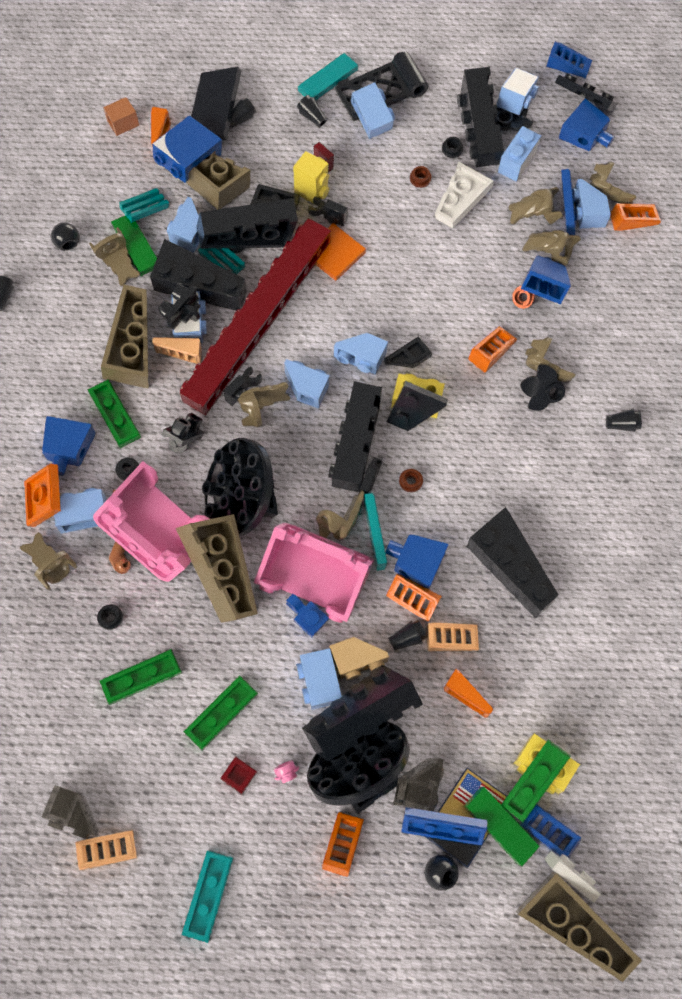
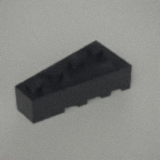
(480, 117)
(248, 225)
(185, 268)
(356, 436)
(513, 563)
(361, 711)

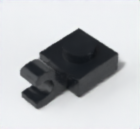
(331, 210)
(240, 385)

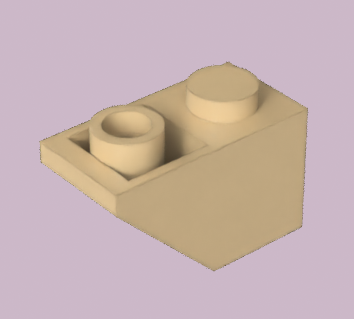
(356, 656)

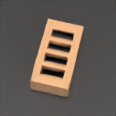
(181, 348)
(433, 645)
(83, 863)

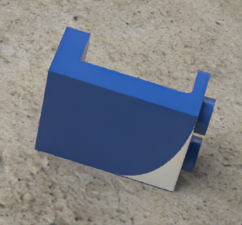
(185, 147)

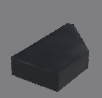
(410, 354)
(371, 475)

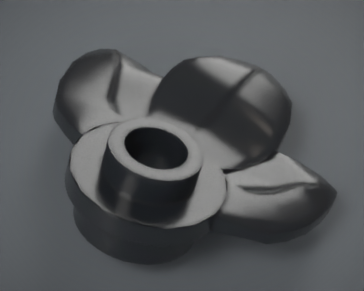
(512, 121)
(539, 387)

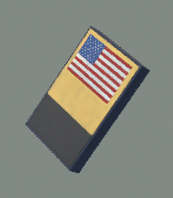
(460, 794)

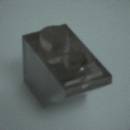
(420, 785)
(70, 810)

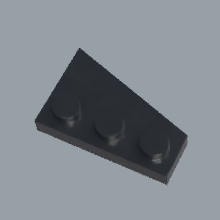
(587, 90)

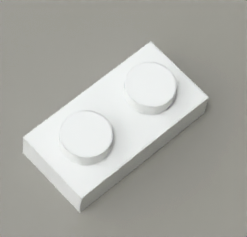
(582, 882)

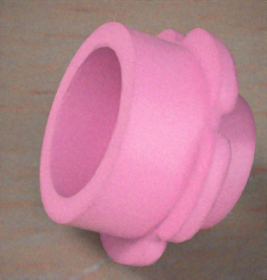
(286, 771)

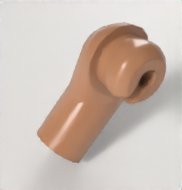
(119, 560)

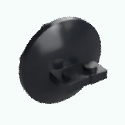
(241, 484)
(362, 771)

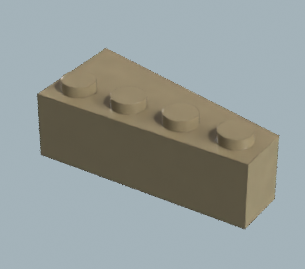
(219, 180)
(127, 344)
(221, 566)
(570, 920)

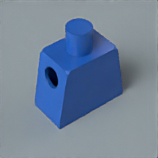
(586, 127)
(547, 279)
(66, 442)
(418, 558)

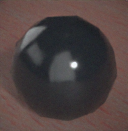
(65, 236)
(441, 872)

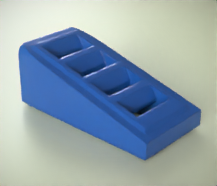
(560, 53)
(556, 824)

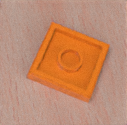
(340, 253)
(42, 495)

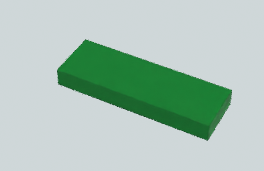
(136, 244)
(114, 413)
(140, 677)
(220, 713)
(535, 780)
(502, 826)

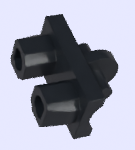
(183, 309)
(183, 432)

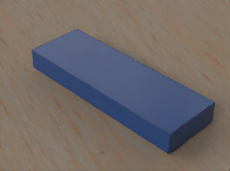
(568, 201)
(444, 826)

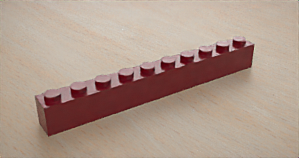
(255, 317)

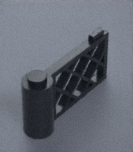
(403, 71)

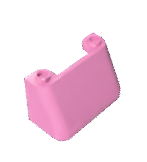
(145, 523)
(314, 570)

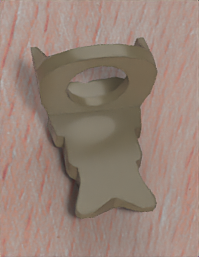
(613, 193)
(536, 204)
(552, 243)
(116, 256)
(536, 357)
(256, 398)
(336, 524)
(51, 565)

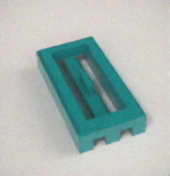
(142, 202)
(241, 264)

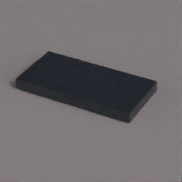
(216, 100)

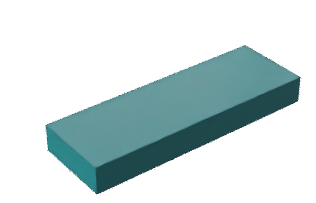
(328, 77)
(375, 532)
(207, 896)

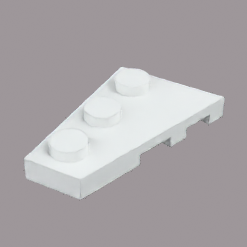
(464, 192)

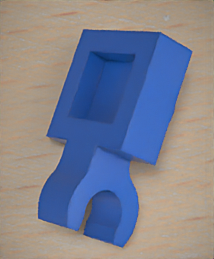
(308, 617)

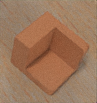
(121, 116)

